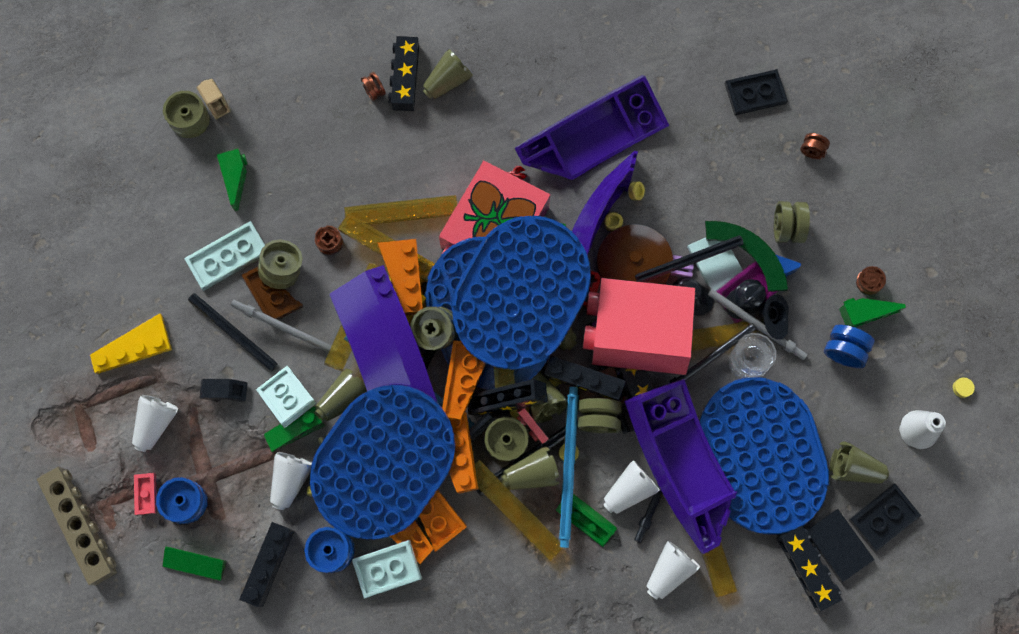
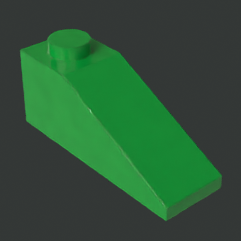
(234, 174)
(867, 310)
(301, 427)

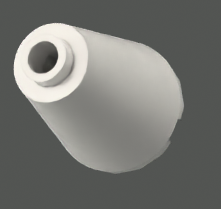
(151, 421)
(921, 428)
(287, 479)
(630, 489)
(670, 571)

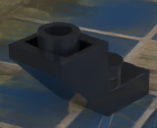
(223, 389)

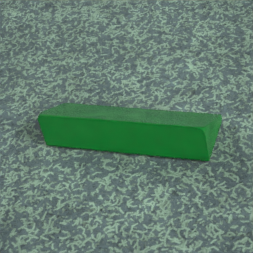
(590, 521)
(193, 563)

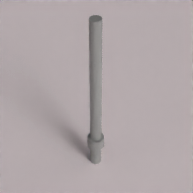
(251, 311)
(788, 345)

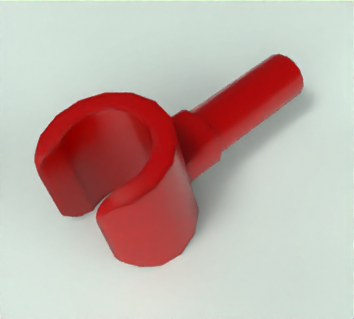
(517, 172)

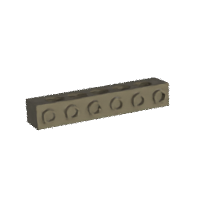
(67, 520)

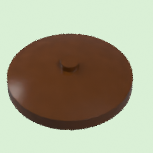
(633, 251)

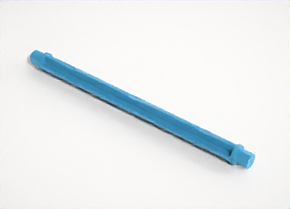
(568, 469)

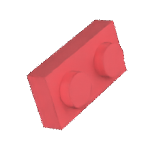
(536, 432)
(145, 494)

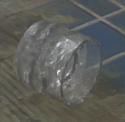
(756, 348)

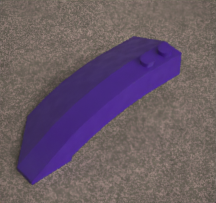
(595, 131)
(602, 201)
(380, 332)
(682, 461)

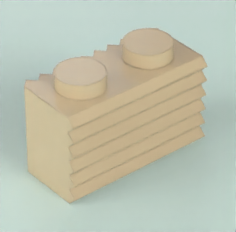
(213, 98)

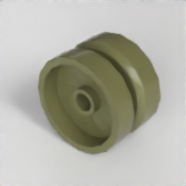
(186, 114)
(791, 222)
(280, 264)
(424, 326)
(599, 415)
(515, 431)

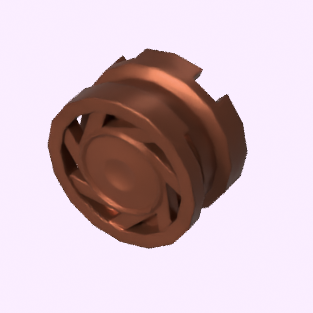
(373, 86)
(815, 146)
(328, 240)
(871, 280)

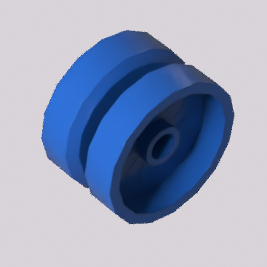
(849, 346)
(177, 490)
(320, 542)

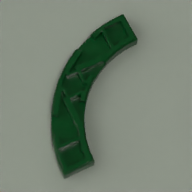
(755, 247)

